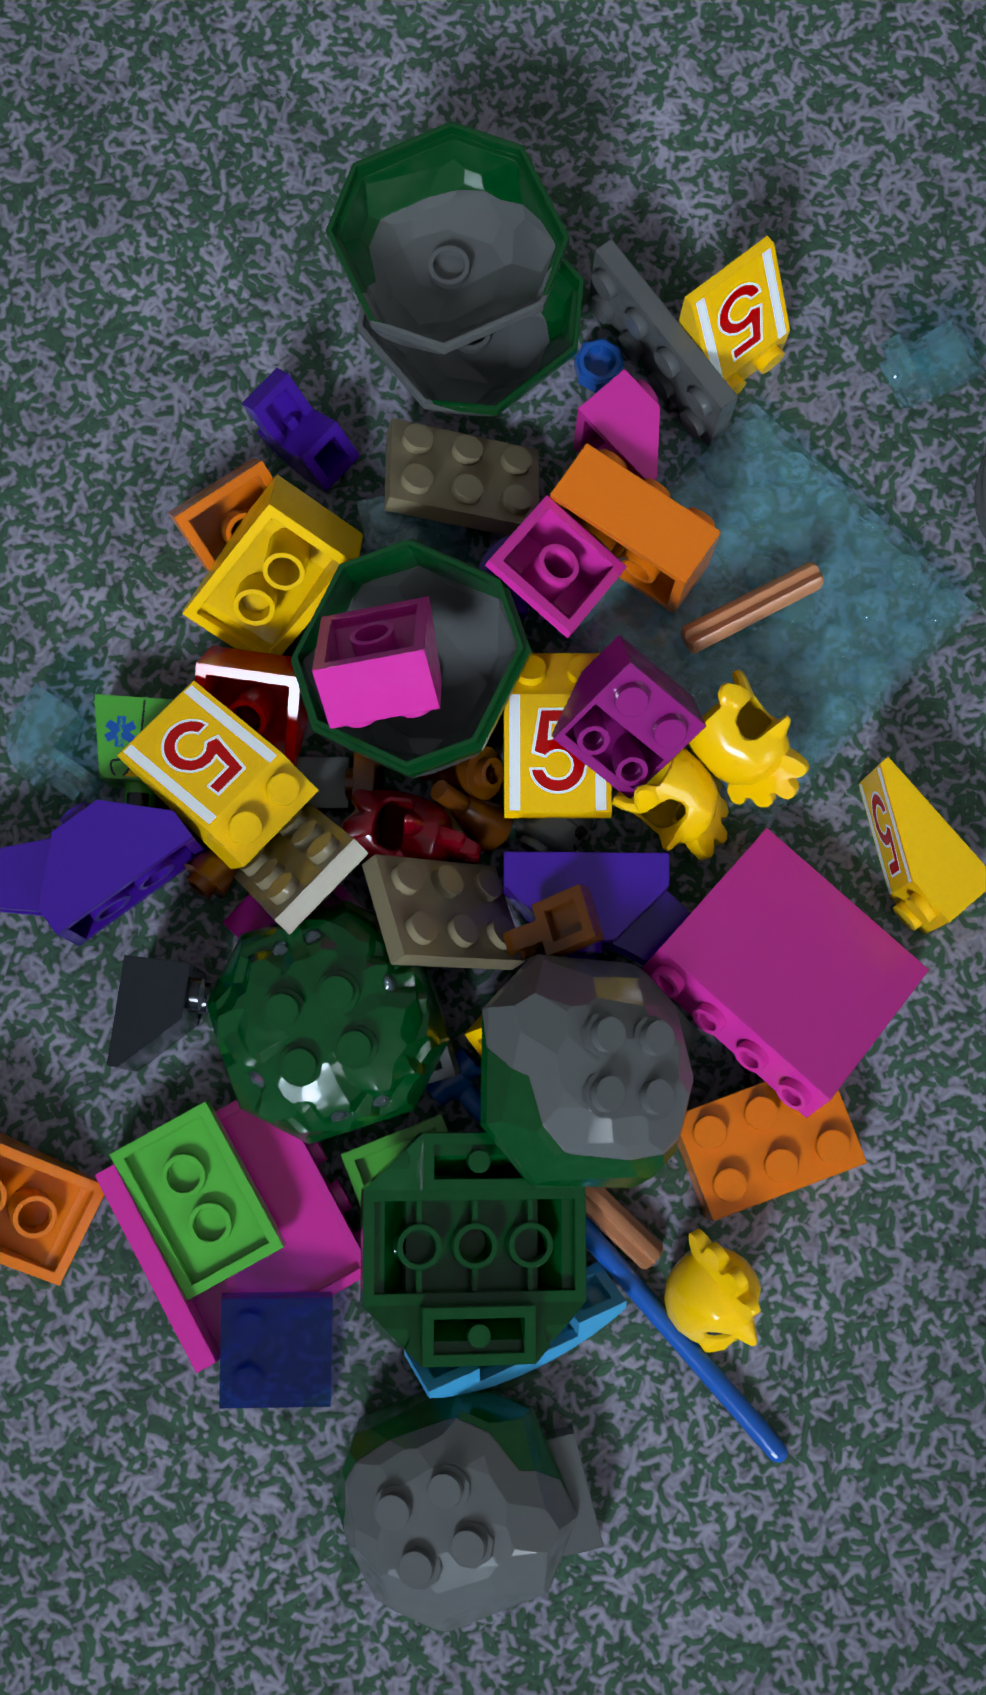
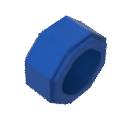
(598, 364)

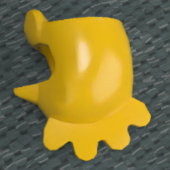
(748, 747)
(681, 805)
(713, 1293)

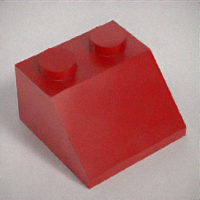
(259, 691)

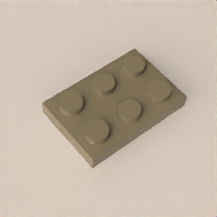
(459, 478)
(300, 866)
(440, 913)

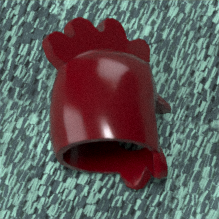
(409, 828)

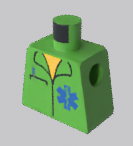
(117, 724)

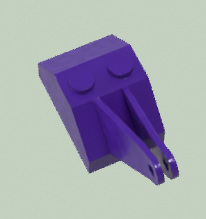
(95, 866)
(625, 888)

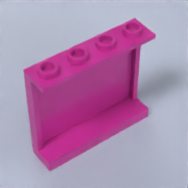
(786, 973)
(307, 1208)

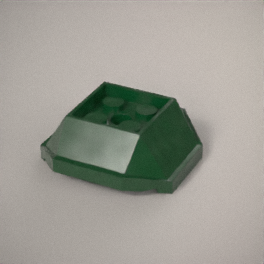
(479, 1308)

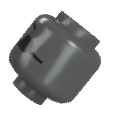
(552, 833)

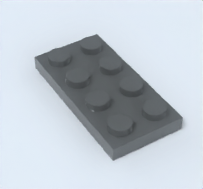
(661, 344)

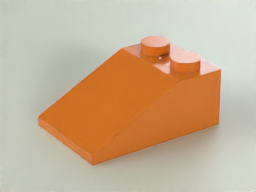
(216, 511)
(42, 1210)

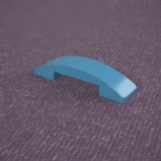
(601, 1307)

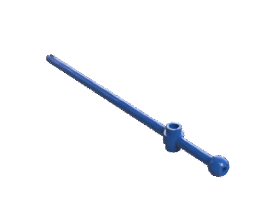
(633, 1285)

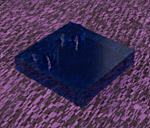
(276, 1349)

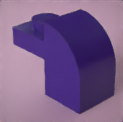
(298, 433)

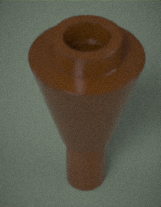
(476, 776)
(479, 819)
(209, 875)

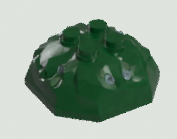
(324, 1025)

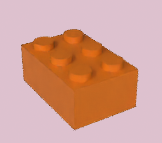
(639, 524)
(759, 1148)

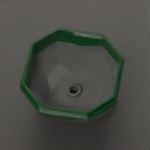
(477, 645)

